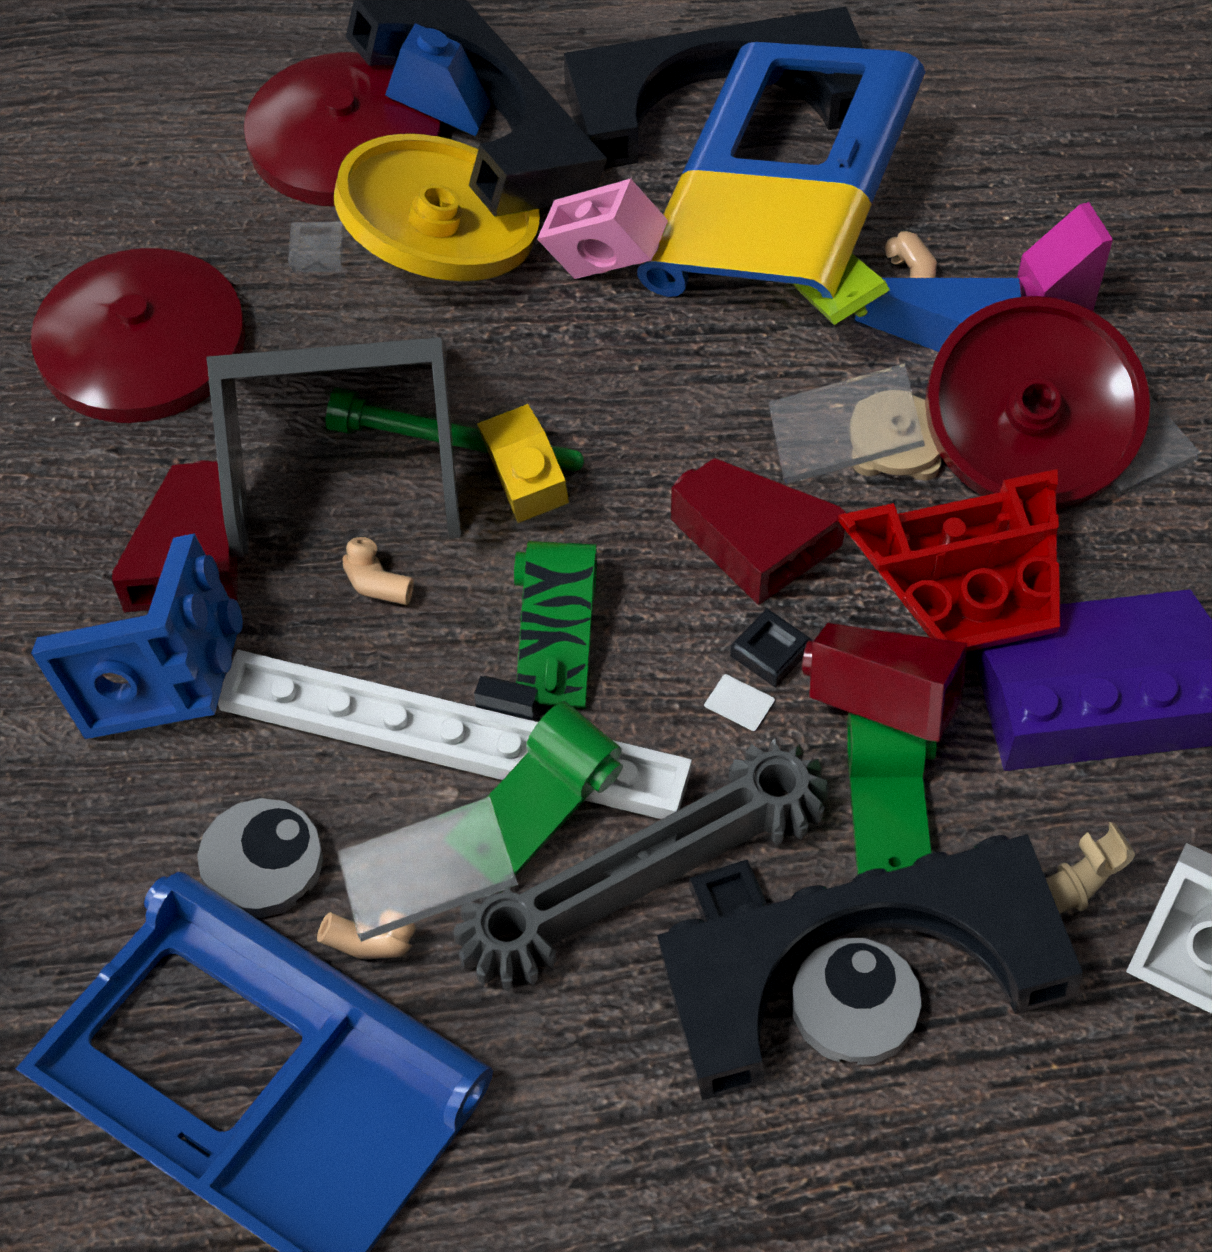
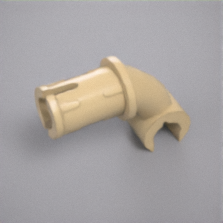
(1102, 858)

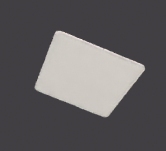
(739, 702)

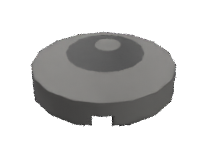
(261, 856)
(856, 1001)

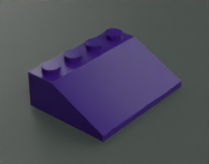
(1106, 685)

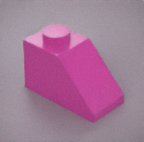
(1068, 259)

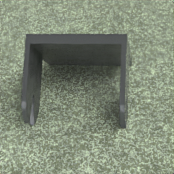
(226, 369)

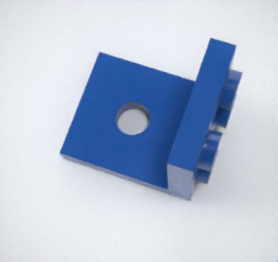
(169, 656)

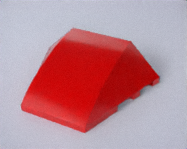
(973, 565)

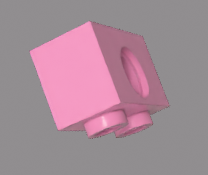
(603, 229)

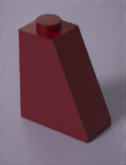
(182, 506)
(754, 526)
(888, 677)

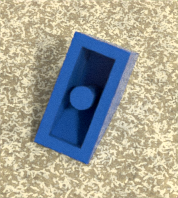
(438, 80)

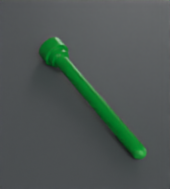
(350, 412)

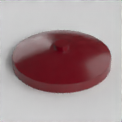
(316, 115)
(135, 334)
(1037, 392)

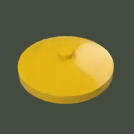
(415, 210)

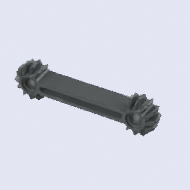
(641, 864)

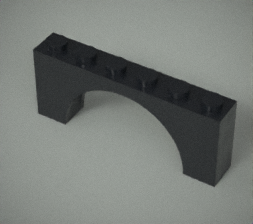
(620, 83)
(546, 150)
(979, 900)

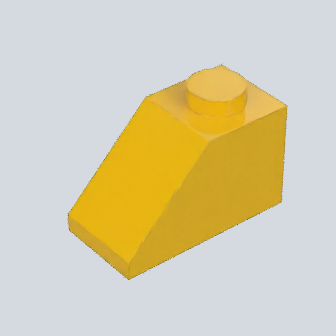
(524, 462)

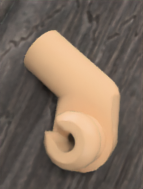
(912, 250)
(369, 576)
(342, 936)

